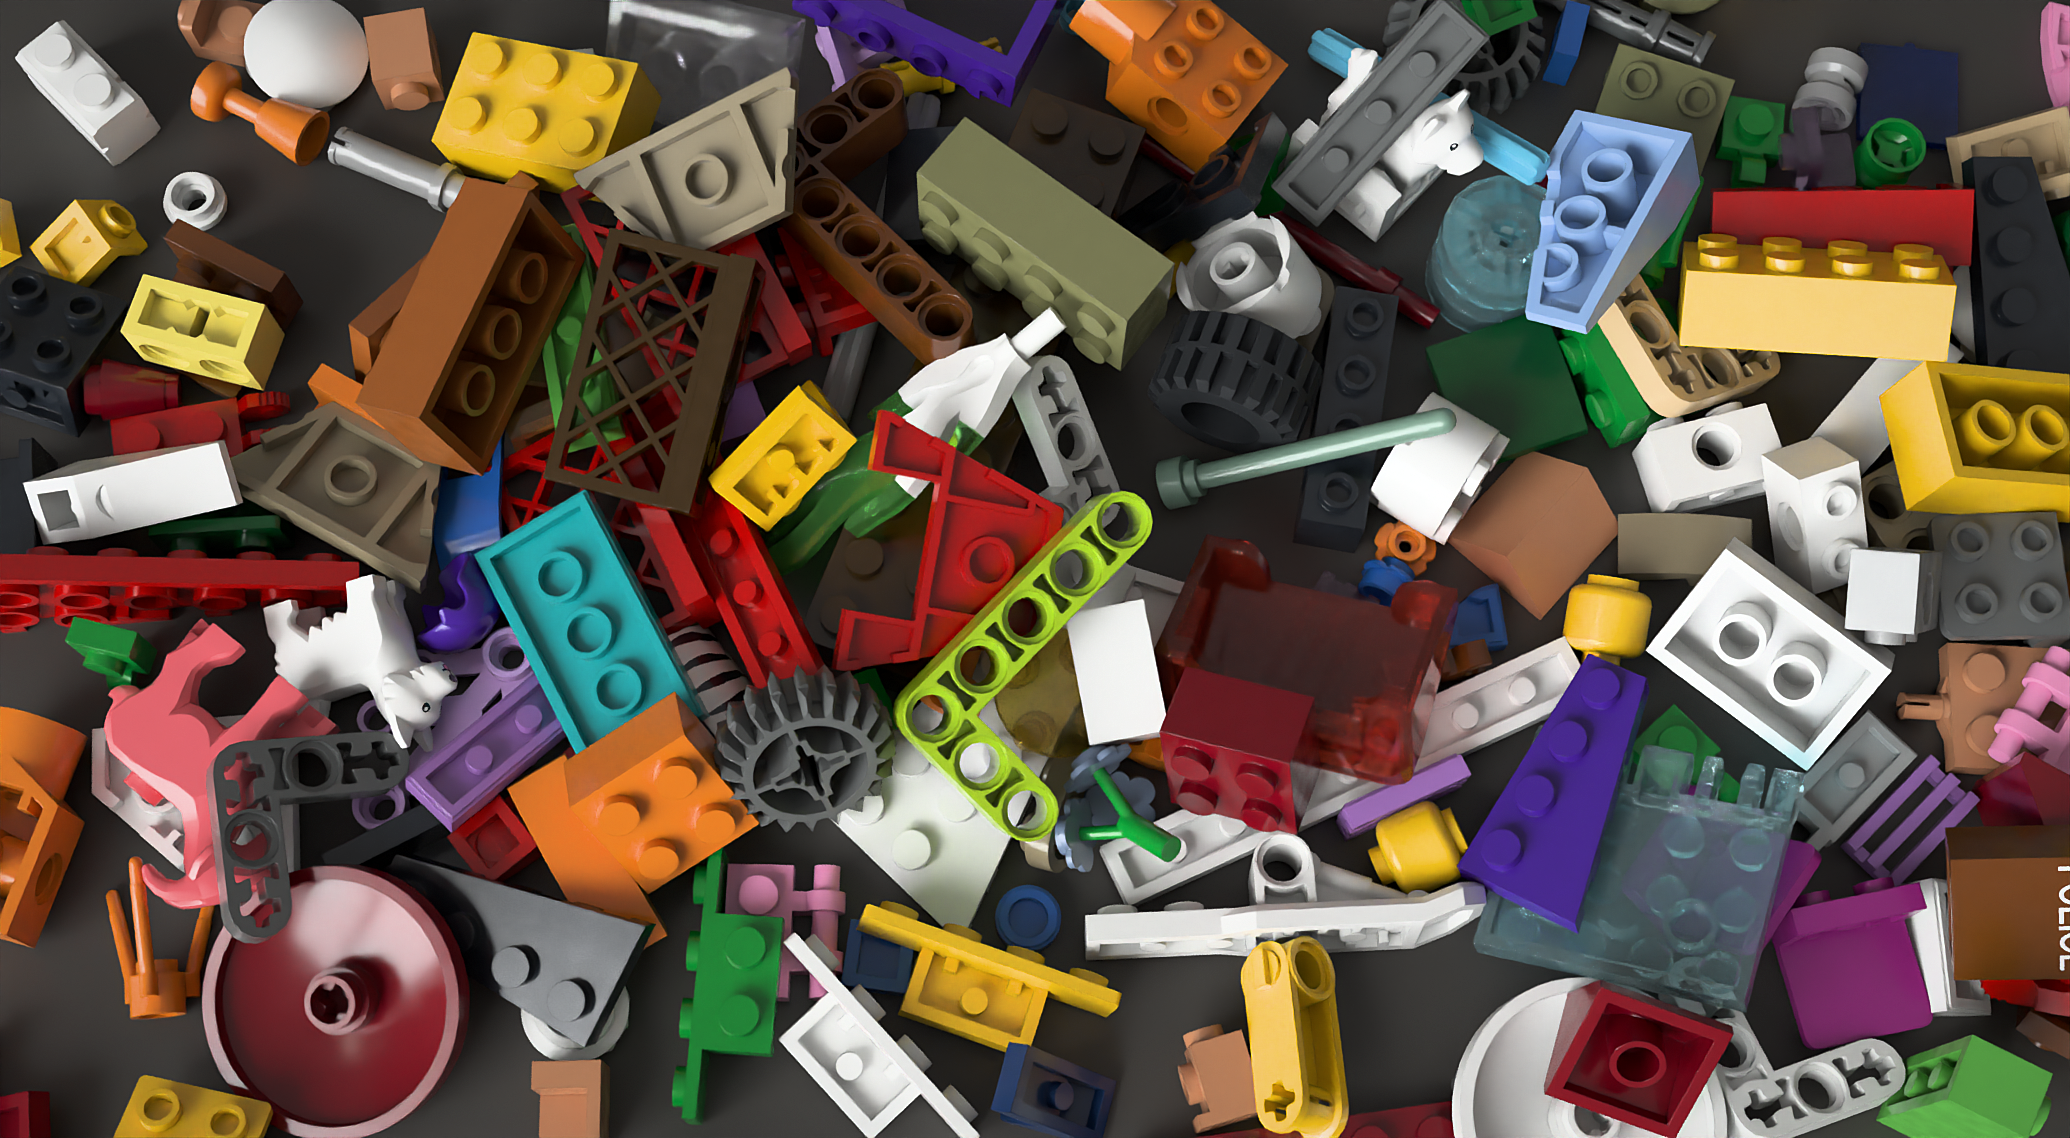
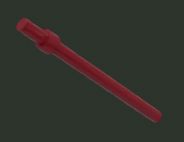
(1325, 251)

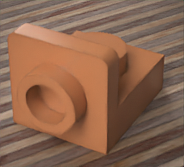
(217, 28)

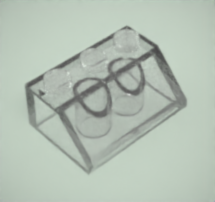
(701, 48)

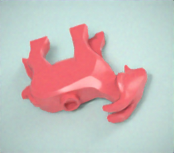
(173, 741)

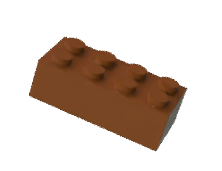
(472, 326)

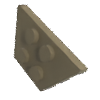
(709, 172)
(349, 489)

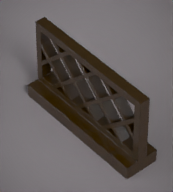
(710, 384)

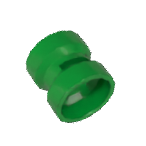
(1888, 153)

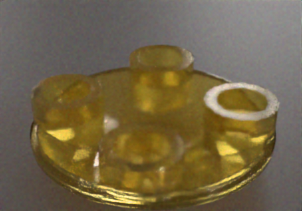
(1044, 703)

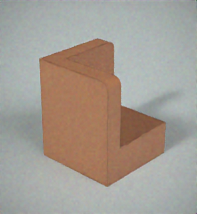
(572, 1098)

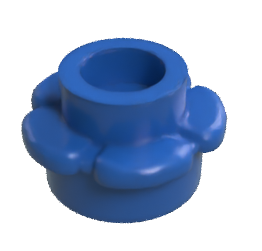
(1383, 578)

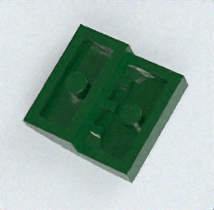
(1512, 381)

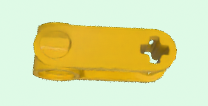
(1295, 1038)

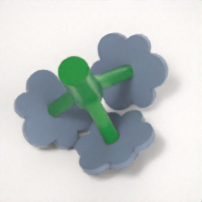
(1110, 809)

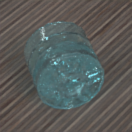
(1468, 269)

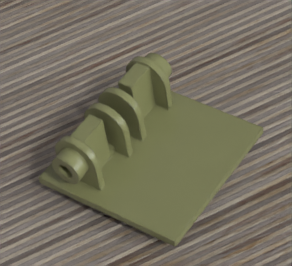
(1665, 95)

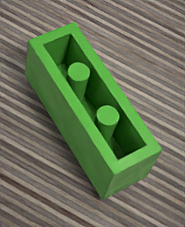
(1968, 1093)

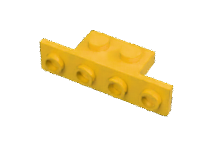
(978, 988)

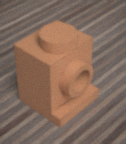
(1218, 1078)

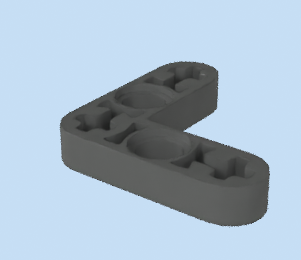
(279, 787)

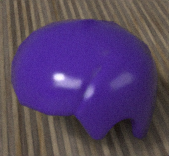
(465, 613)

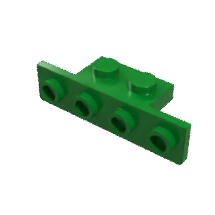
(734, 986)

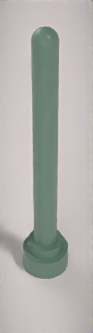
(1185, 480)

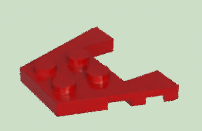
(974, 544)

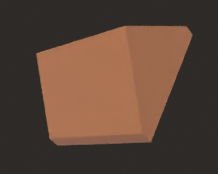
(1537, 529)

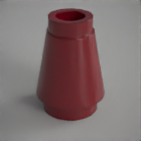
(129, 390)

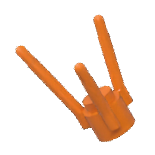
(154, 986)

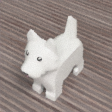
(1434, 141)
(362, 652)

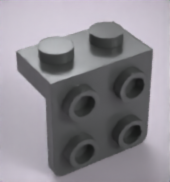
(2002, 578)

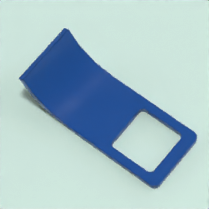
(469, 511)

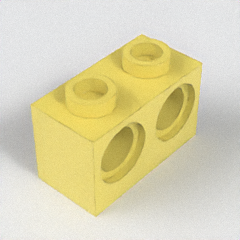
(203, 332)

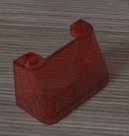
(1360, 660)

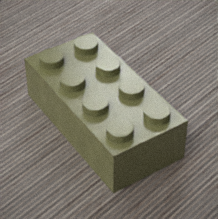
(1042, 244)

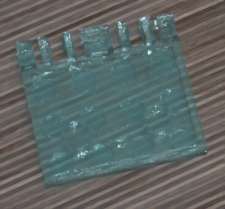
(1676, 886)

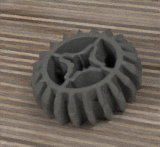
(1486, 81)
(805, 747)

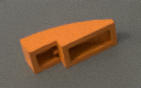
(574, 854)

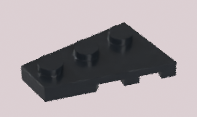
(1219, 190)

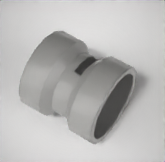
(1832, 82)

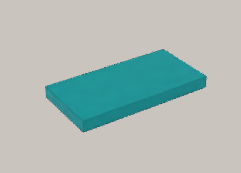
(584, 621)

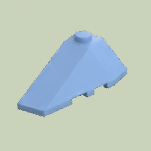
(1605, 213)

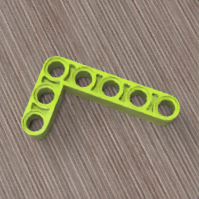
(1008, 655)

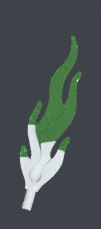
(948, 399)

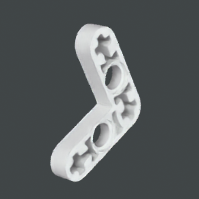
(1043, 433)
(1760, 1086)

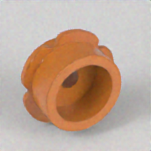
(1392, 535)

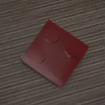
(1241, 750)

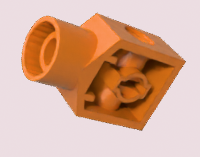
(1179, 69)
(35, 820)

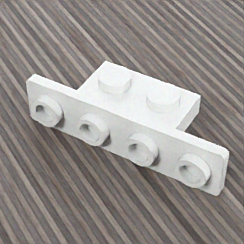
(856, 1057)

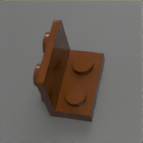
(227, 270)

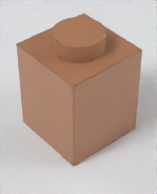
(404, 59)

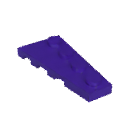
(1553, 814)

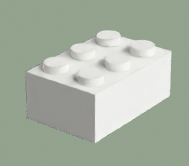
(1771, 654)

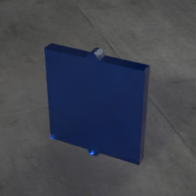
(1911, 87)

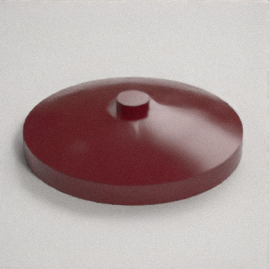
(344, 1009)

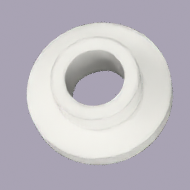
(188, 188)

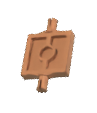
(1970, 698)

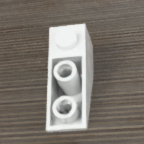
(132, 491)

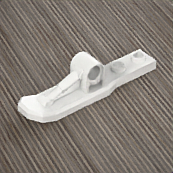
(1321, 902)

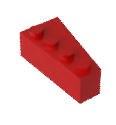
(1834, 213)

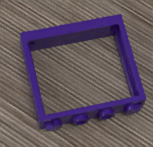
(937, 49)

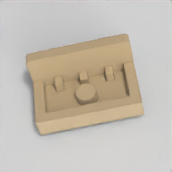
(2035, 135)

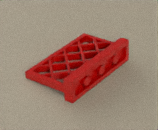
(773, 317)
(654, 527)

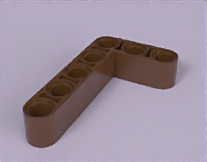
(832, 147)

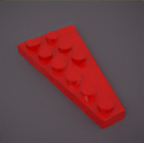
(136, 589)

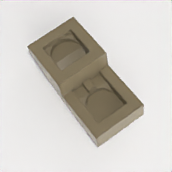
(1675, 544)

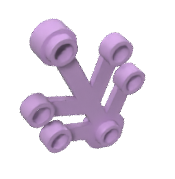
(456, 713)

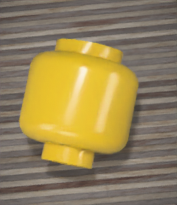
(1607, 618)
(1419, 848)

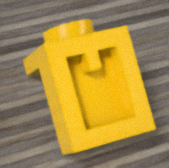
(87, 240)

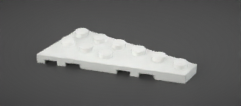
(925, 827)

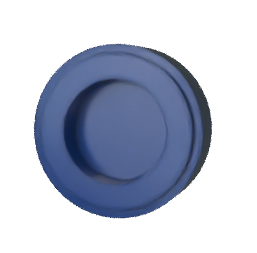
(1028, 918)

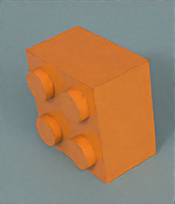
(656, 794)

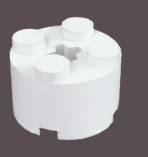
(1253, 272)
(1438, 477)

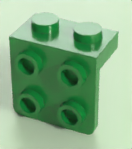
(1606, 385)

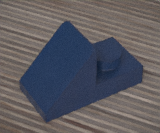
(1052, 1094)

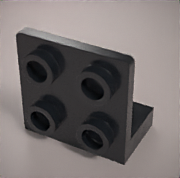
(48, 344)

